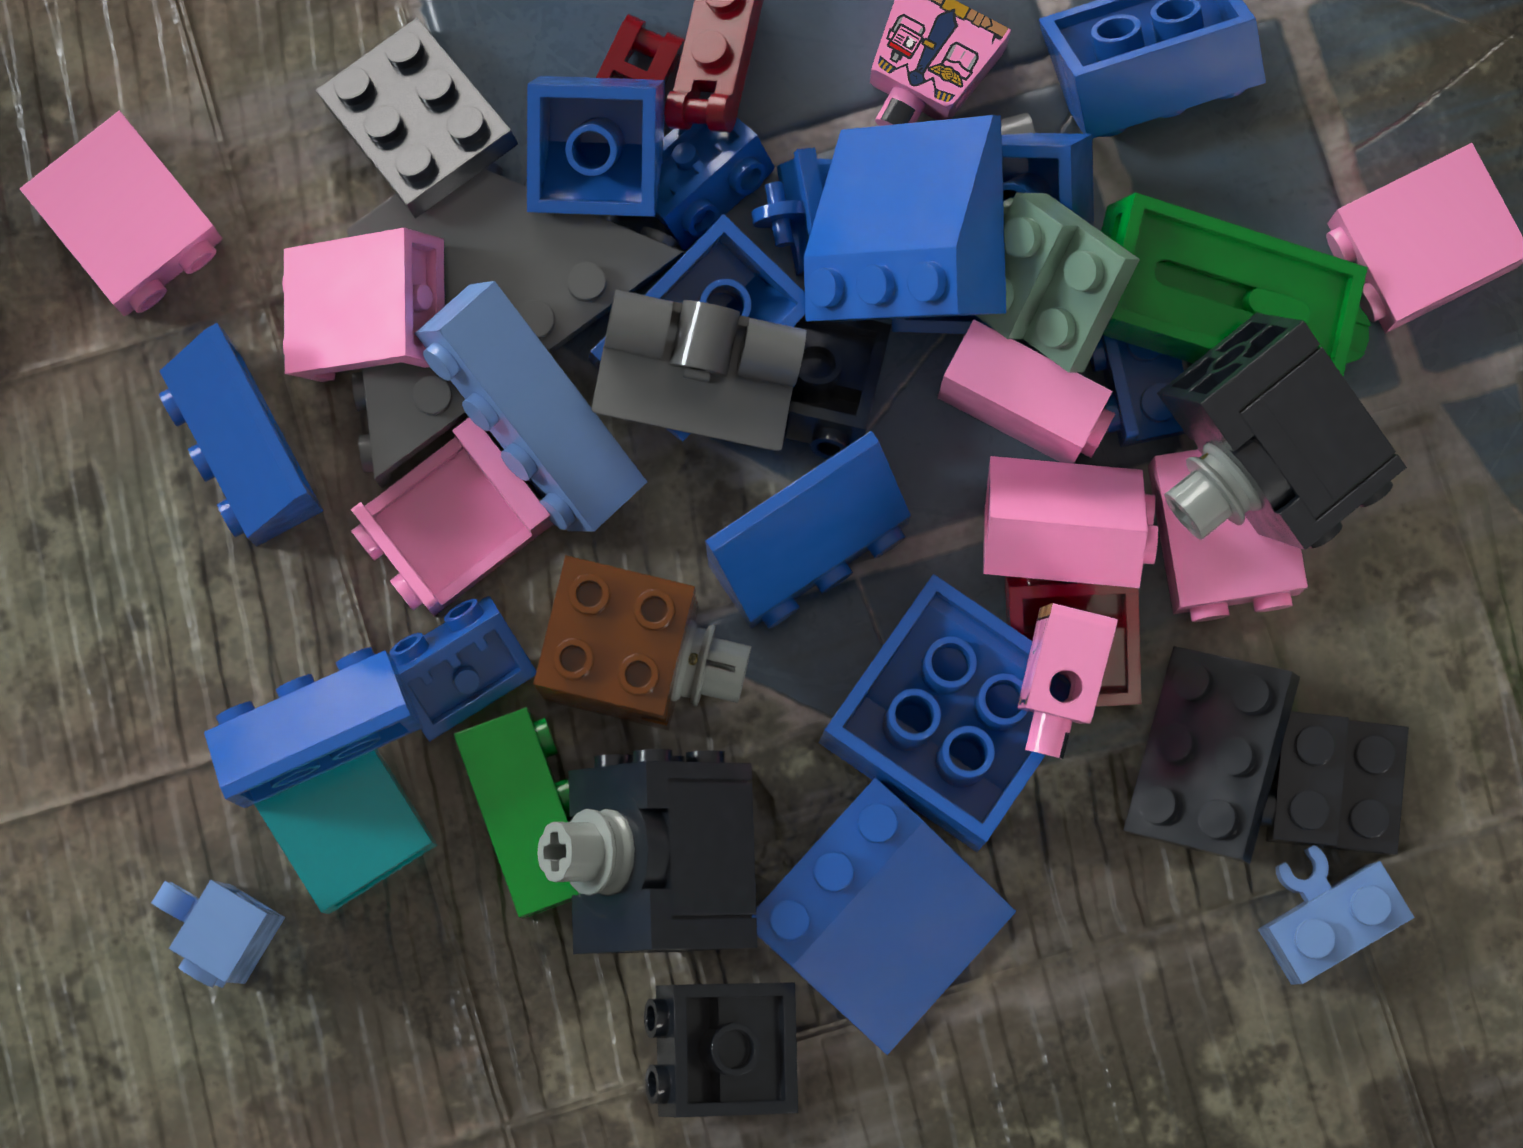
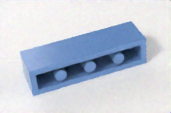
(529, 408)

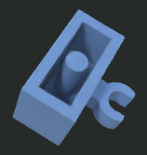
(1332, 918)
(221, 931)

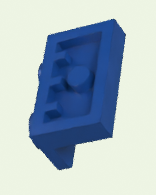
(706, 177)
(1135, 379)
(461, 665)

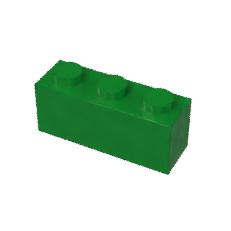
(517, 801)

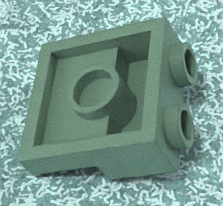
(1058, 280)

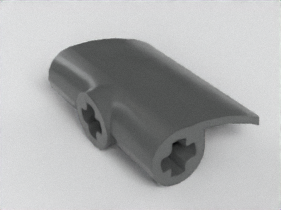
(698, 369)

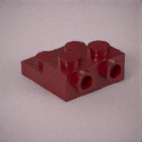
(1123, 669)

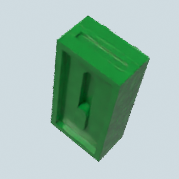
(1211, 276)

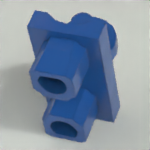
(794, 202)

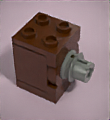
(632, 646)

